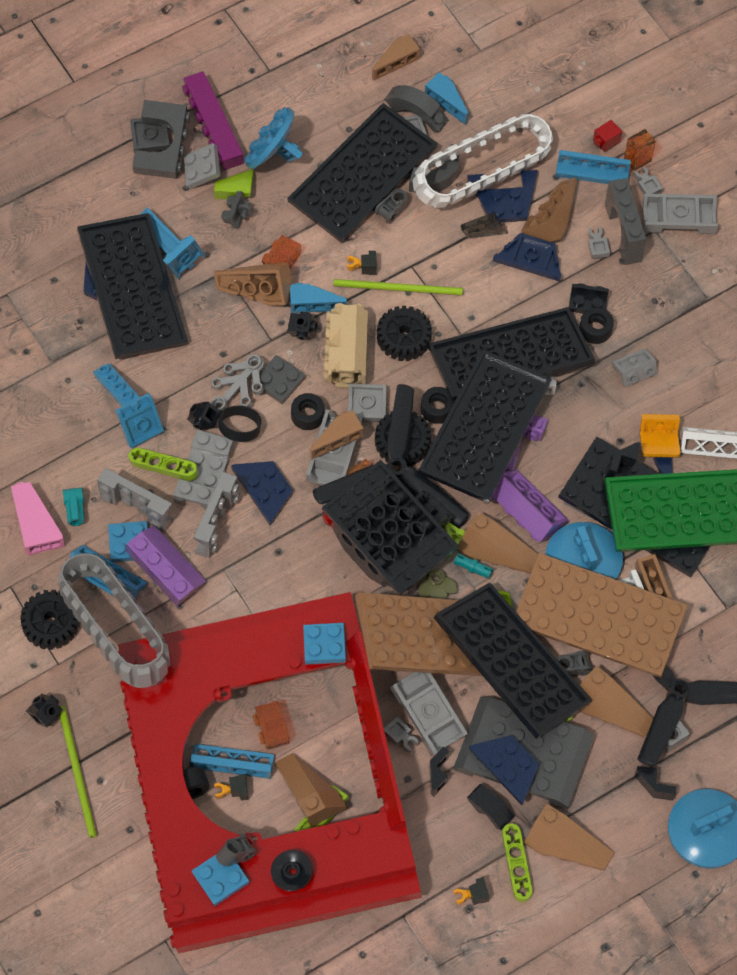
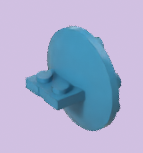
(273, 141)
(586, 547)
(704, 828)

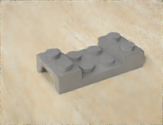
(679, 212)
(211, 457)
(332, 464)
(116, 488)
(223, 497)
(429, 711)

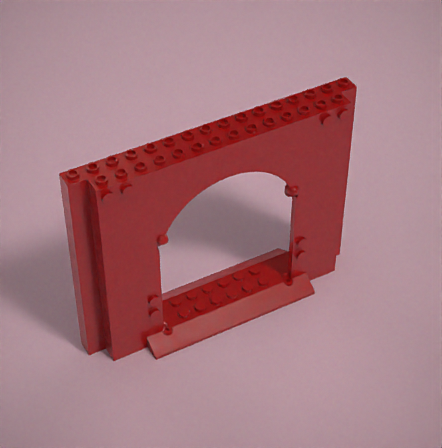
(354, 861)

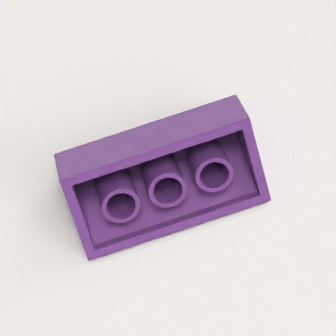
(529, 506)
(165, 565)

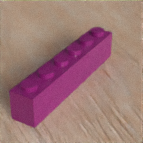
(212, 119)

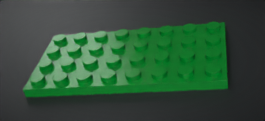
(673, 510)

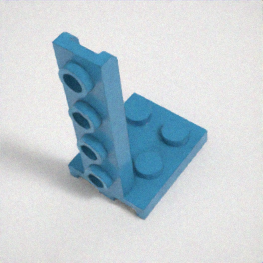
(179, 253)
(137, 414)

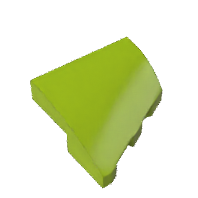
(234, 183)

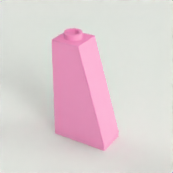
(36, 524)

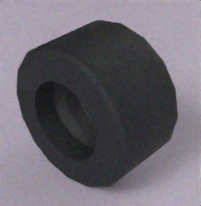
(596, 315)
(432, 395)
(311, 401)
(196, 781)

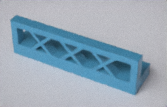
(591, 170)
(125, 576)
(231, 765)

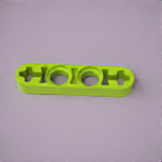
(161, 467)
(519, 862)

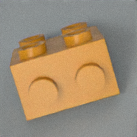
(659, 435)

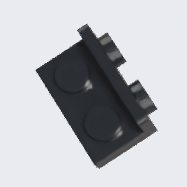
(587, 297)

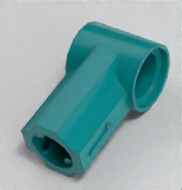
(74, 506)

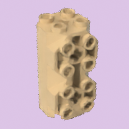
(346, 345)

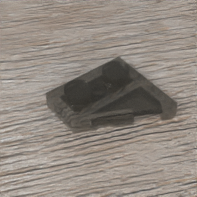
(484, 226)

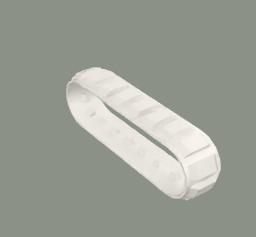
(527, 121)

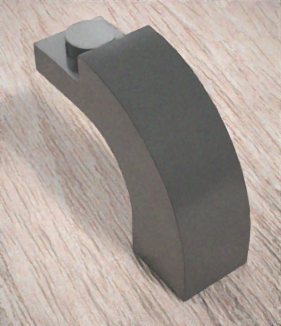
(418, 102)
(441, 177)

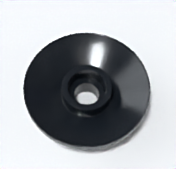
(289, 861)

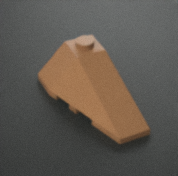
(553, 215)
(260, 282)
(494, 544)
(613, 703)
(312, 793)
(561, 837)

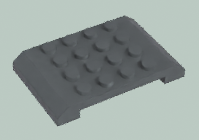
(558, 752)

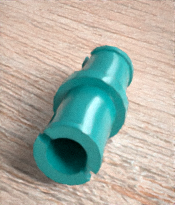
(473, 566)

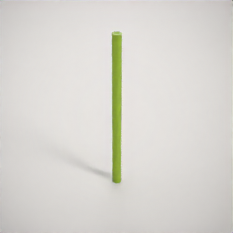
(398, 287)
(77, 773)

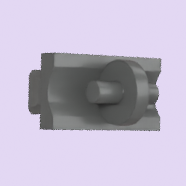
(239, 210)

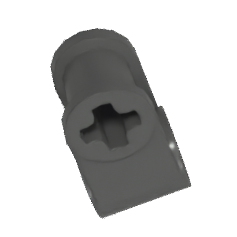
(390, 208)
(576, 663)
(235, 851)

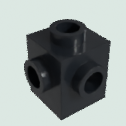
(302, 325)
(203, 415)
(44, 709)

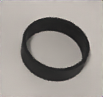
(235, 435)

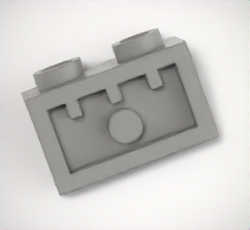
(635, 367)

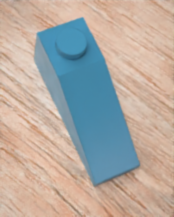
(446, 94)
(312, 299)

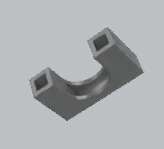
(167, 162)
(621, 205)

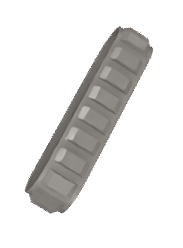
(93, 566)

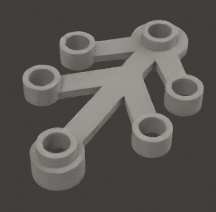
(239, 381)

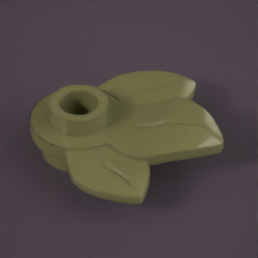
(438, 589)

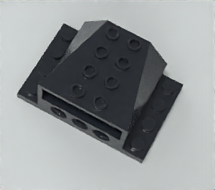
(387, 529)

